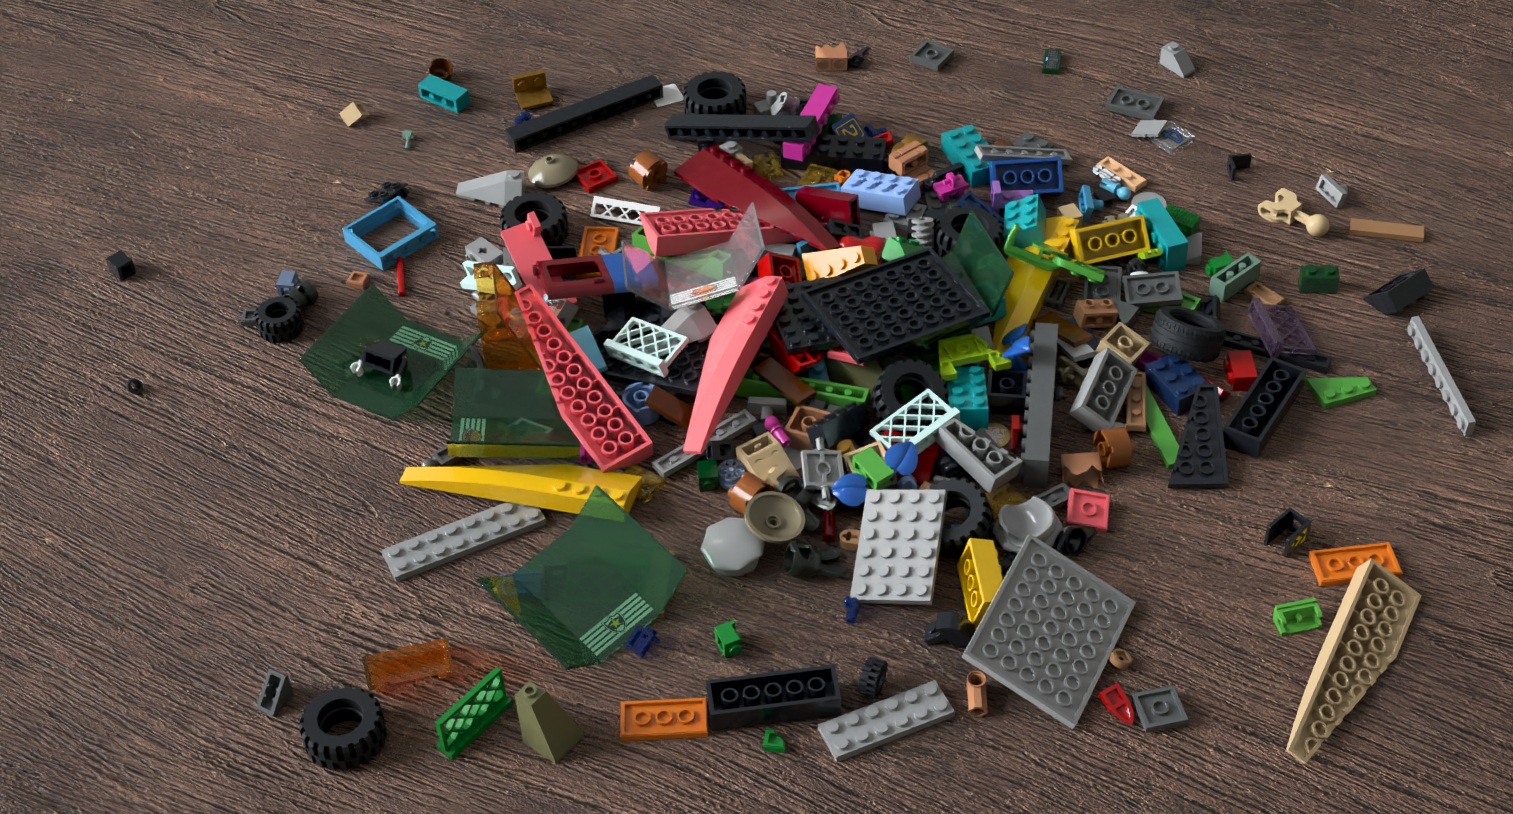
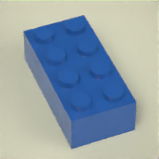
(1035, 174)

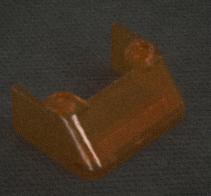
(408, 664)

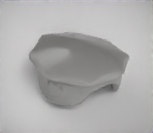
(1028, 518)
(732, 547)

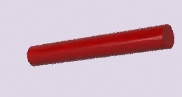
(401, 277)

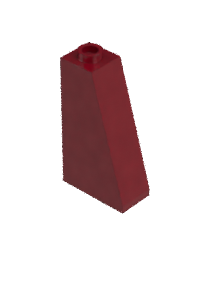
(829, 204)

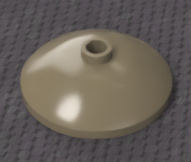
(553, 170)
(778, 510)

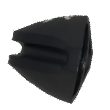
(1074, 539)

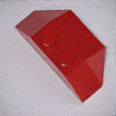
(794, 363)

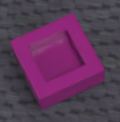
(1146, 358)

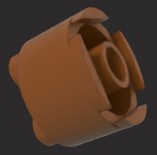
(648, 170)
(1114, 447)
(745, 489)

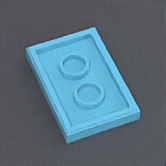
(588, 345)

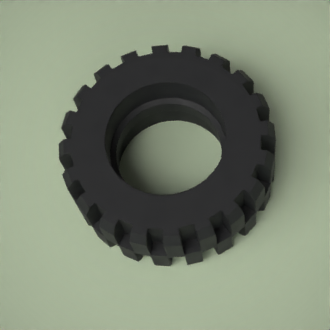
(715, 94)
(549, 211)
(951, 223)
(912, 374)
(978, 523)
(347, 749)

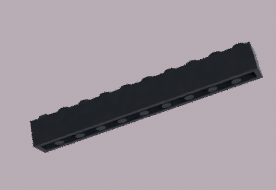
(584, 113)
(742, 127)

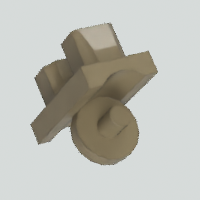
(1071, 372)

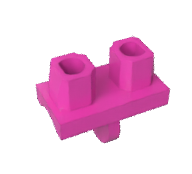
(951, 185)

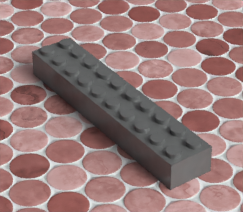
(1040, 405)

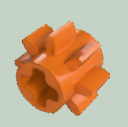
(841, 177)

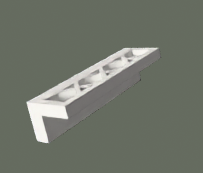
(623, 205)

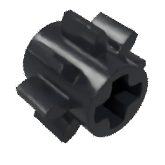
(1136, 265)

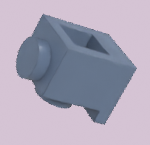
(286, 282)

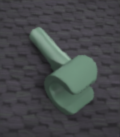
(407, 135)

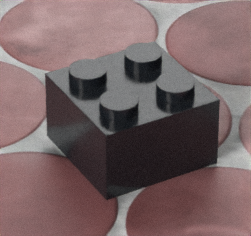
(1007, 391)

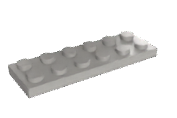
(886, 720)

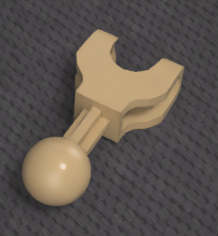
(1289, 210)

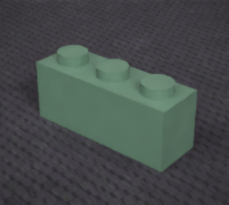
(1235, 277)

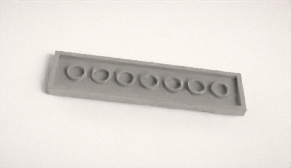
(461, 538)

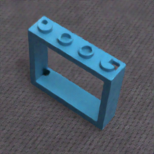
(426, 234)

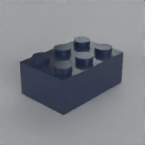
(1173, 382)

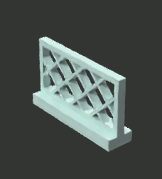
(638, 356)
(928, 433)

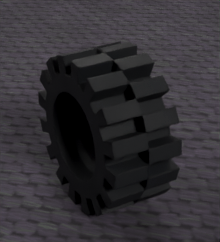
(872, 677)

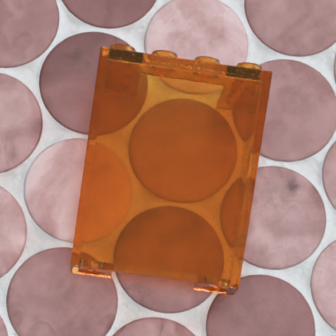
(501, 322)

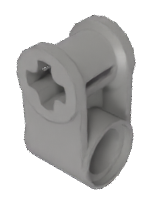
(785, 104)

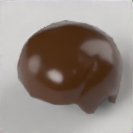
(441, 68)

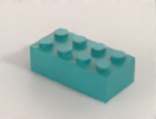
(959, 147)
(1164, 234)
(969, 396)

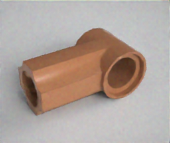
(976, 694)

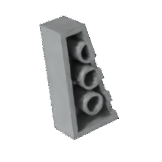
(977, 455)

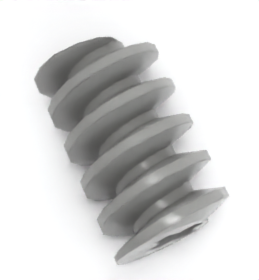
(924, 231)

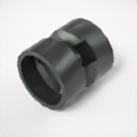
(303, 293)

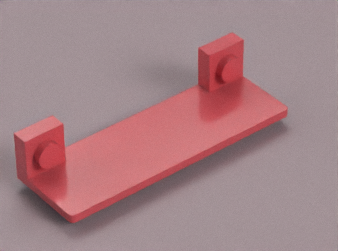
(526, 248)

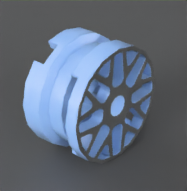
(730, 474)

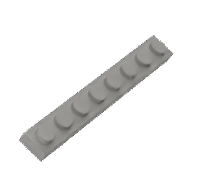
(1441, 375)

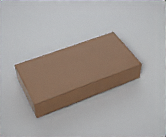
(1266, 295)

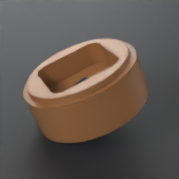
(1120, 659)

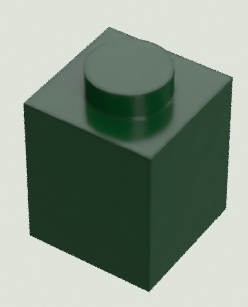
(708, 475)

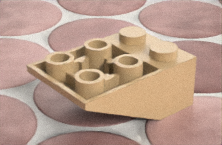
(762, 454)

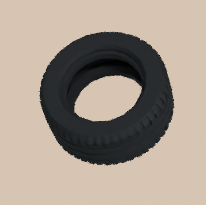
(1187, 334)

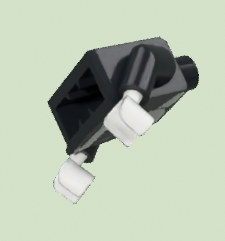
(385, 357)

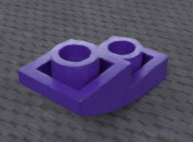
(700, 200)

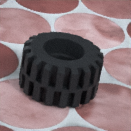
(279, 319)

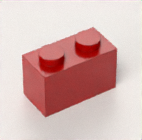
(1240, 370)

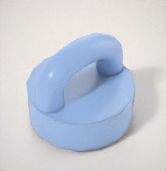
(907, 483)

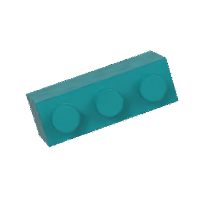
(444, 93)

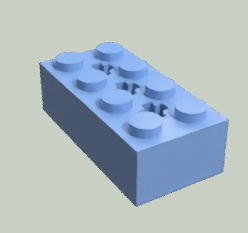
(883, 191)

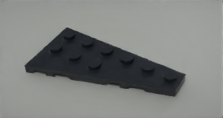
(1202, 448)

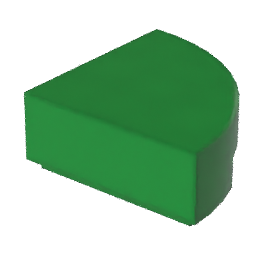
(773, 742)

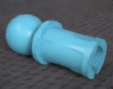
(1123, 192)

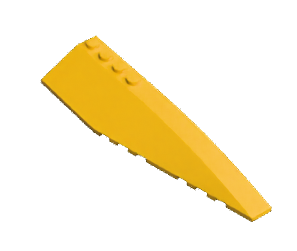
(1031, 283)
(543, 486)

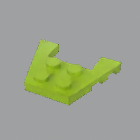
(967, 350)

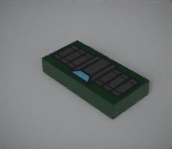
(1051, 61)

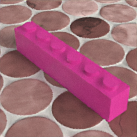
(820, 105)

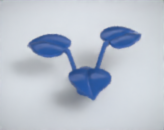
(1018, 347)
(852, 487)

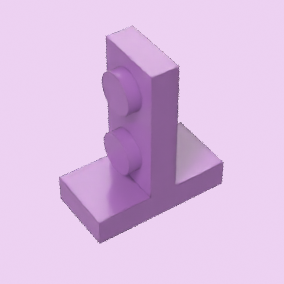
(1000, 198)

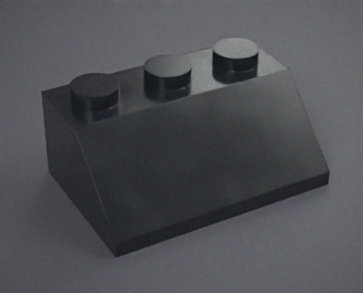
(1400, 292)

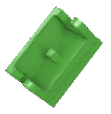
(873, 469)
(1297, 617)

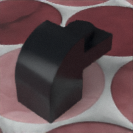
(950, 626)

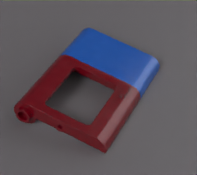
(608, 265)

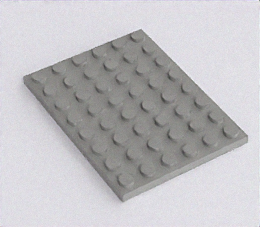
(1049, 631)

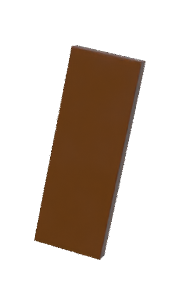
(1067, 331)
(784, 381)
(669, 406)

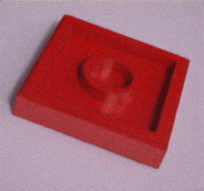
(595, 176)

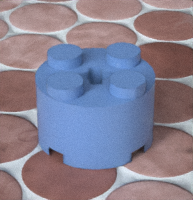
(634, 400)

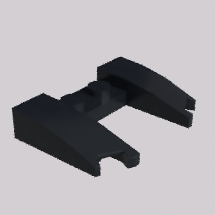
(618, 318)

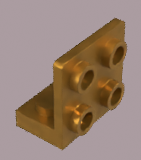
(531, 89)

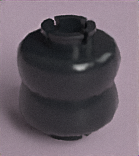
(949, 467)

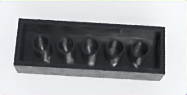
(842, 153)
(1264, 407)
(773, 697)

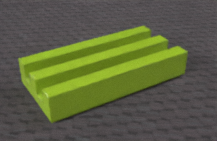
(1147, 254)

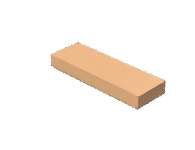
(1129, 178)

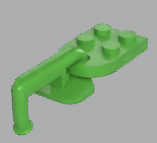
(1059, 260)

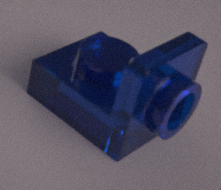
(641, 640)

